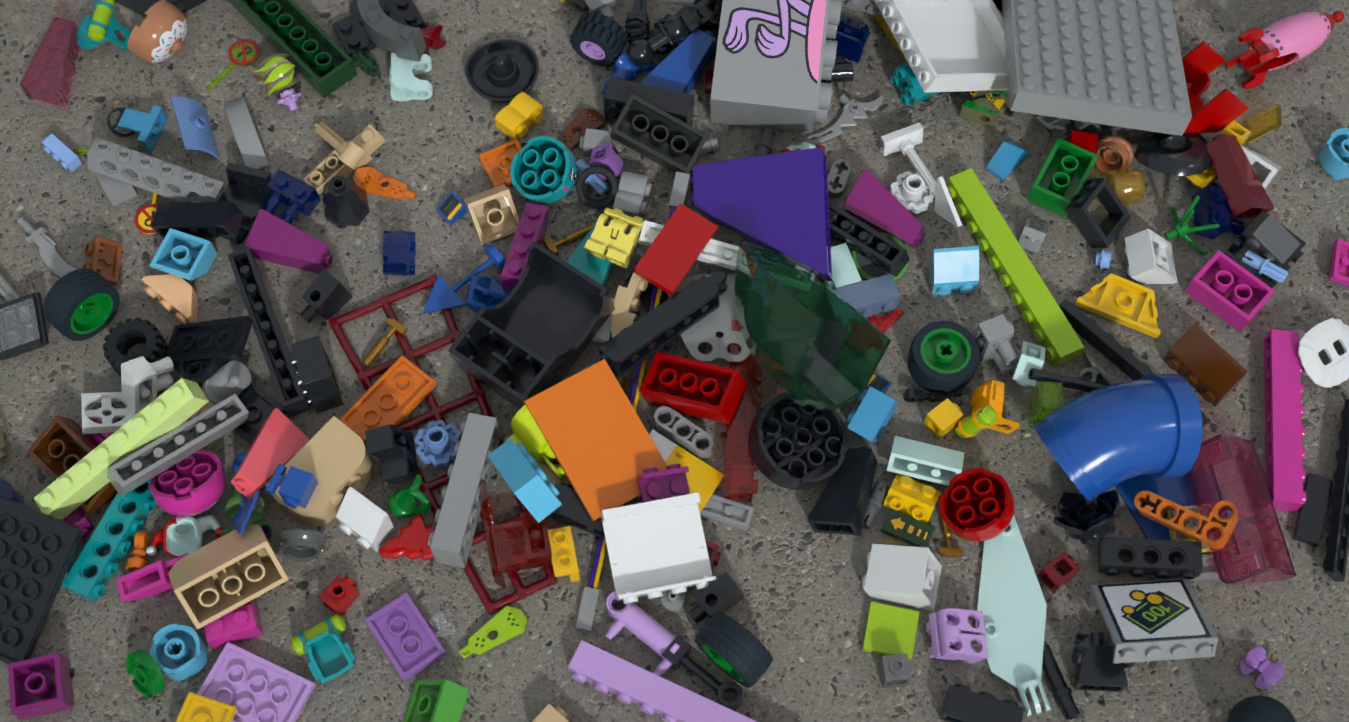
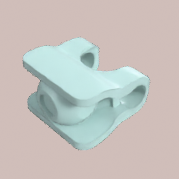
(402, 79)

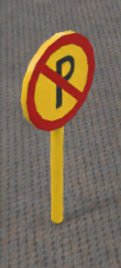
(145, 216)

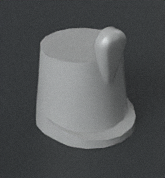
(227, 380)

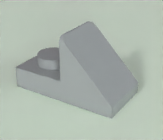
(1033, 234)

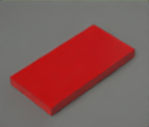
(675, 249)

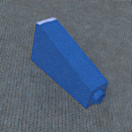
(684, 64)

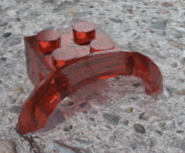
(515, 544)

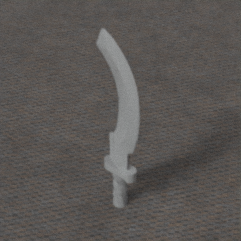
(47, 248)

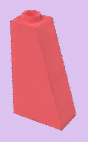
(274, 445)

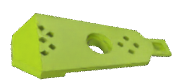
(499, 624)

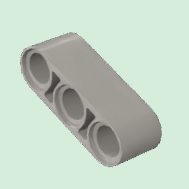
(679, 423)

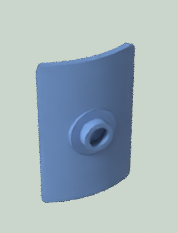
(194, 125)

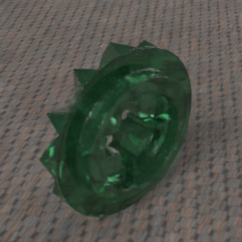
(366, 62)

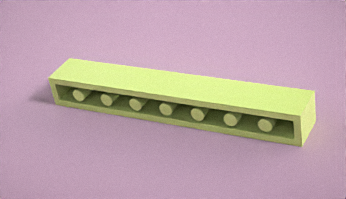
(147, 426)

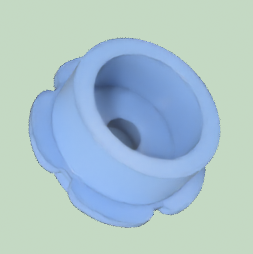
(1103, 259)

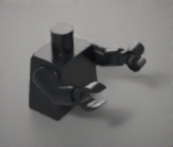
(1095, 665)

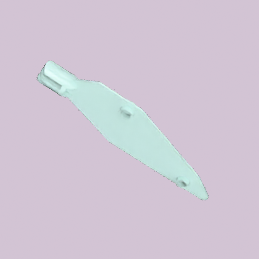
(1013, 616)

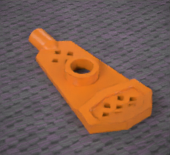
(375, 180)

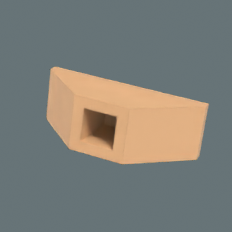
(174, 295)

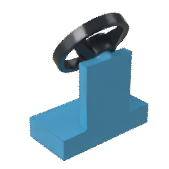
(148, 125)

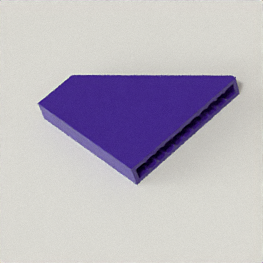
(772, 202)

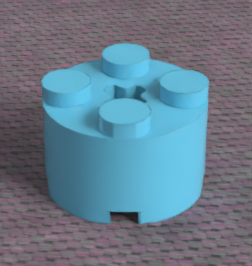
(1335, 154)
(192, 655)

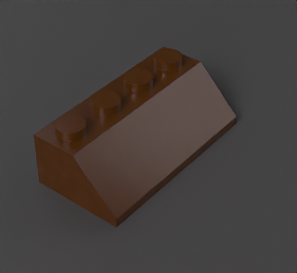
(61, 448)

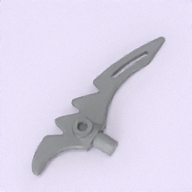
(852, 110)

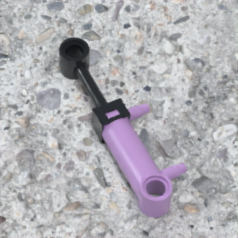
(671, 648)

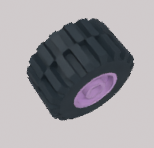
(598, 39)

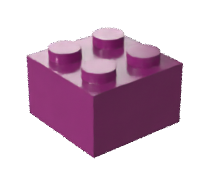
(40, 686)

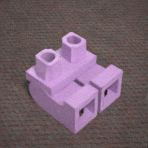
(955, 637)

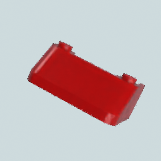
(1223, 107)

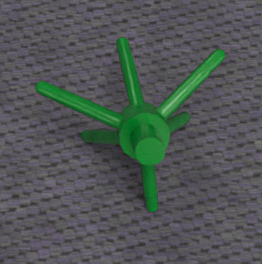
(1181, 228)

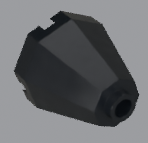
(344, 202)

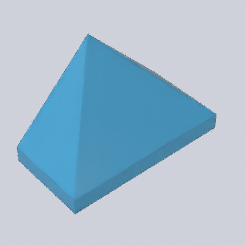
(1006, 159)

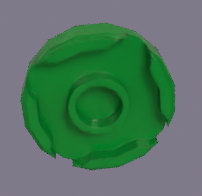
(146, 673)

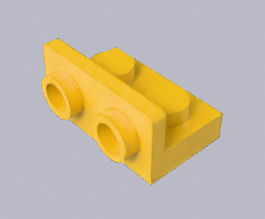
(563, 553)

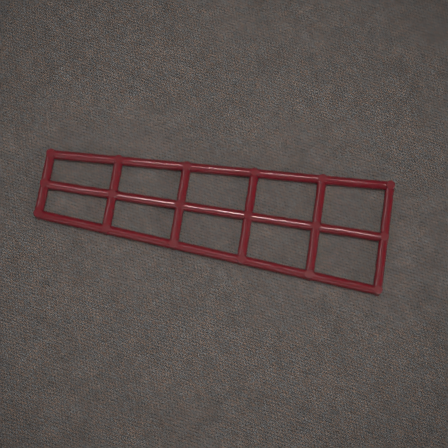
(436, 412)

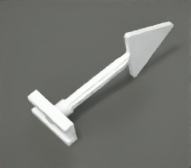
(904, 141)

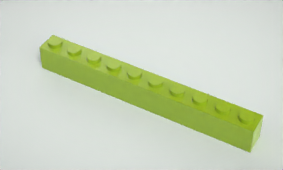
(1014, 268)

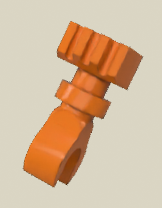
(137, 561)

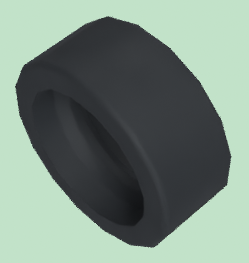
(597, 203)

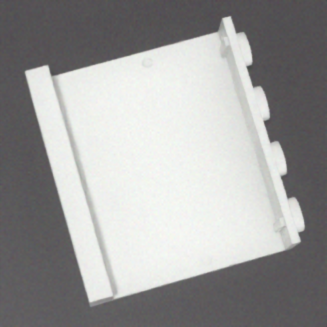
(657, 547)

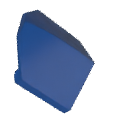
(484, 292)

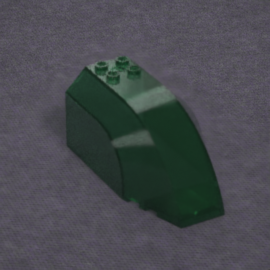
(804, 330)

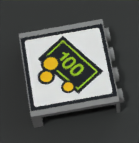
(1154, 620)

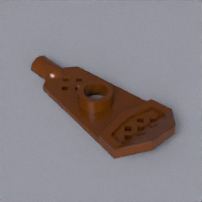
(585, 119)

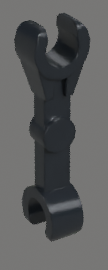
(913, 395)

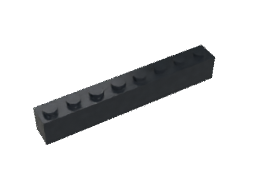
(268, 332)

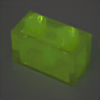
(1044, 400)

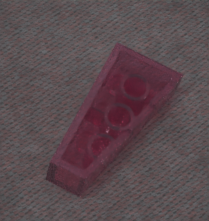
(53, 65)

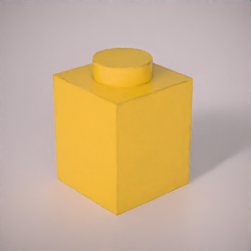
(943, 418)

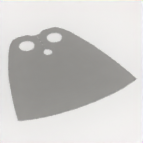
(716, 321)

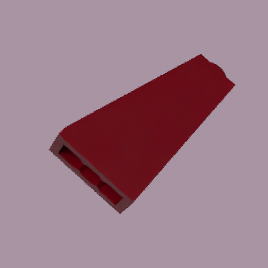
(1238, 178)

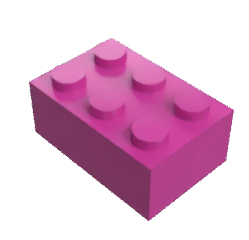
(1229, 291)

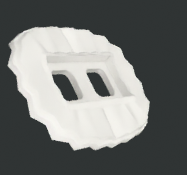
(1319, 338)

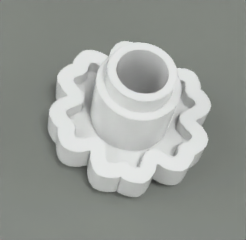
(912, 192)

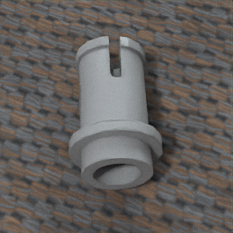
(710, 145)

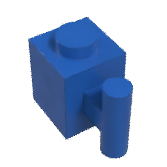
(295, 487)

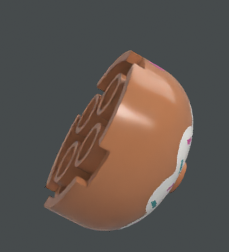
(159, 33)

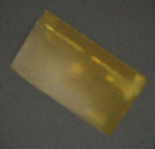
(1263, 123)

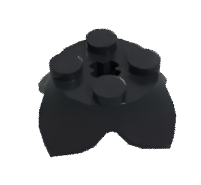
(1087, 519)

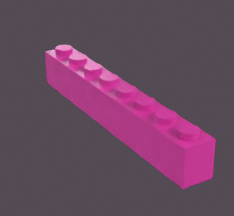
(1283, 420)

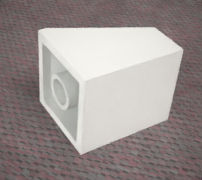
(903, 576)

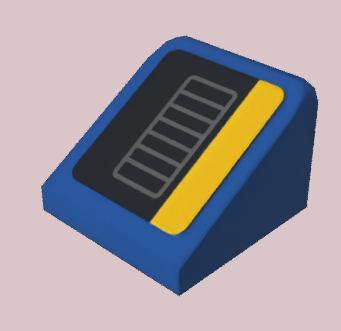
(452, 208)
(878, 383)

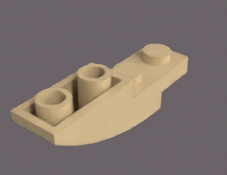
(332, 167)
(626, 303)

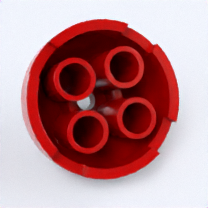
(977, 505)

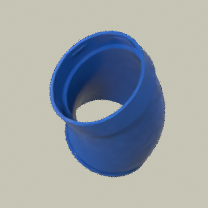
(1126, 432)

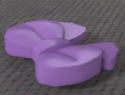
(1257, 660)

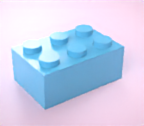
(526, 479)

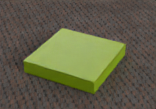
(890, 630)

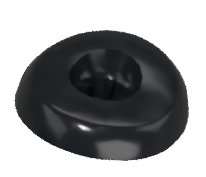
(502, 70)
(1174, 154)

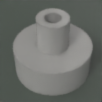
(672, 604)

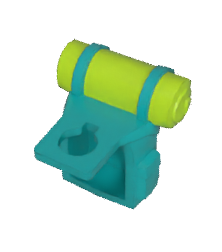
(100, 27)
(325, 648)

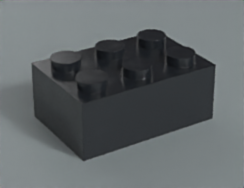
(315, 374)

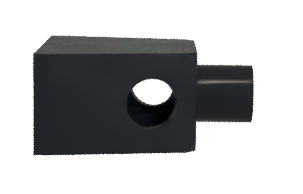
(724, 591)

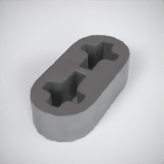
(841, 179)

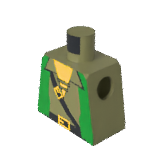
(986, 107)

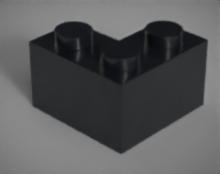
(396, 452)

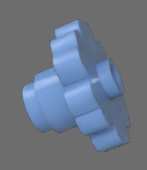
(437, 443)

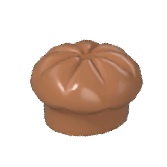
(1113, 153)

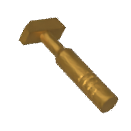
(551, 246)
(384, 340)
(948, 551)

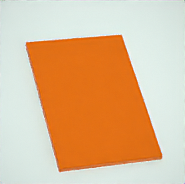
(595, 437)

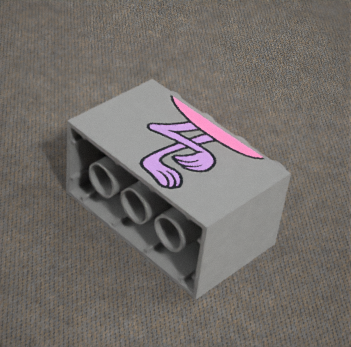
(774, 63)

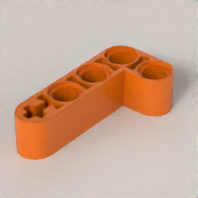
(1184, 515)

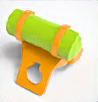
(986, 411)

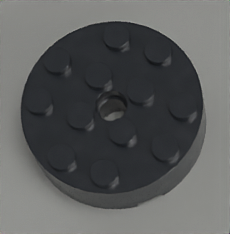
(794, 462)

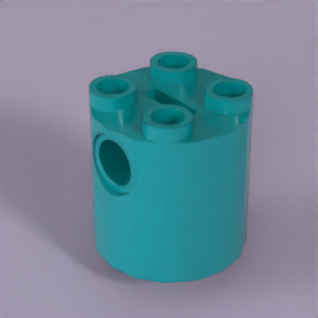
(908, 85)

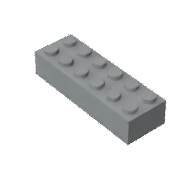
(465, 490)

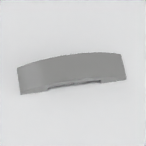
(246, 135)

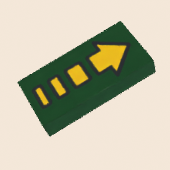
(907, 529)

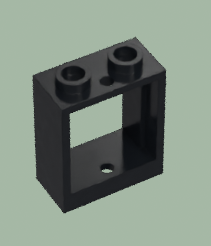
(1118, 216)

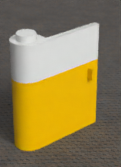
(701, 476)

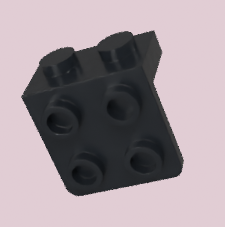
(246, 189)

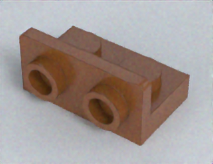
(104, 258)

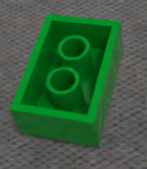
(1062, 177)

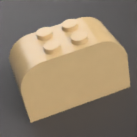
(337, 461)
(226, 574)

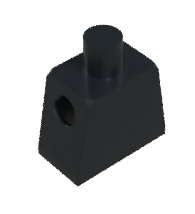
(324, 297)

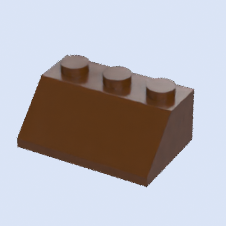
(1205, 365)

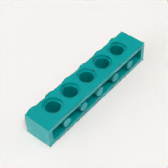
(103, 538)

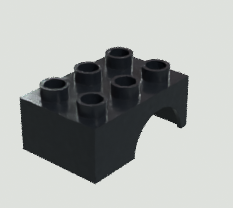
(535, 330)

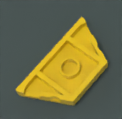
(1123, 303)

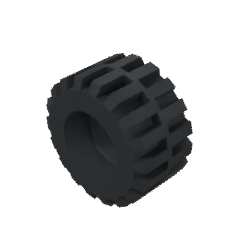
(130, 334)

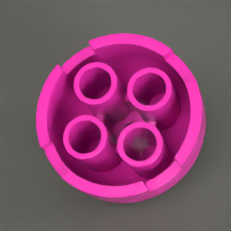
(190, 484)

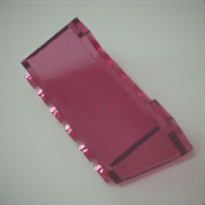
(1256, 549)

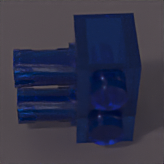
(851, 39)
(293, 193)
(1214, 209)

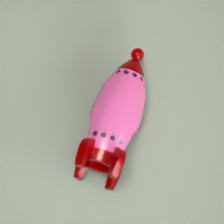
(1282, 43)

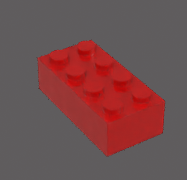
(693, 387)

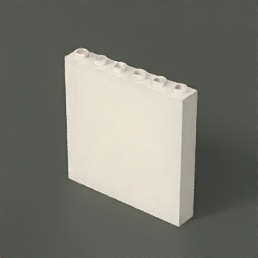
(950, 42)

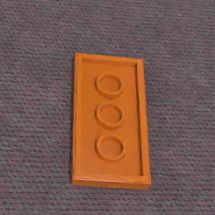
(389, 398)

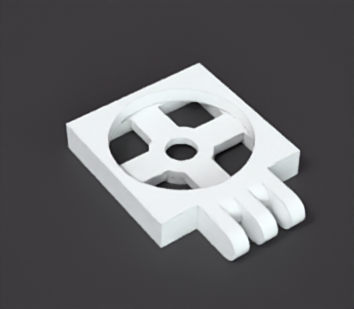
(105, 398)

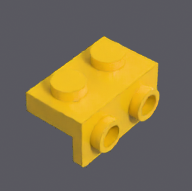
(912, 498)

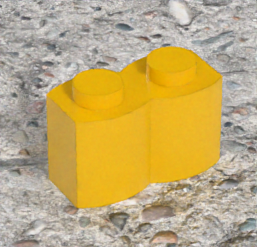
(519, 116)

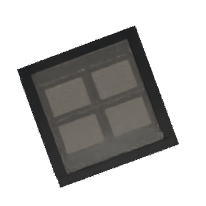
(22, 326)

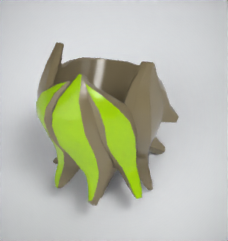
(274, 74)

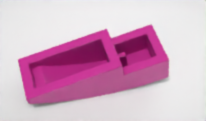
(147, 581)

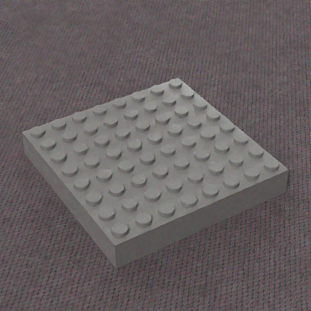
(1097, 62)

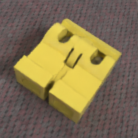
(617, 226)

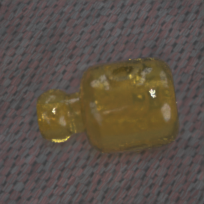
(1127, 185)

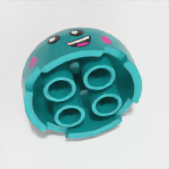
(544, 170)

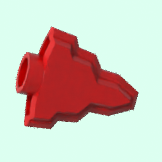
(410, 541)

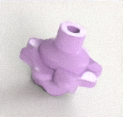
(289, 97)

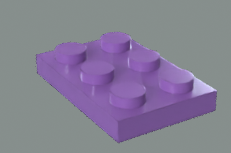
(405, 637)

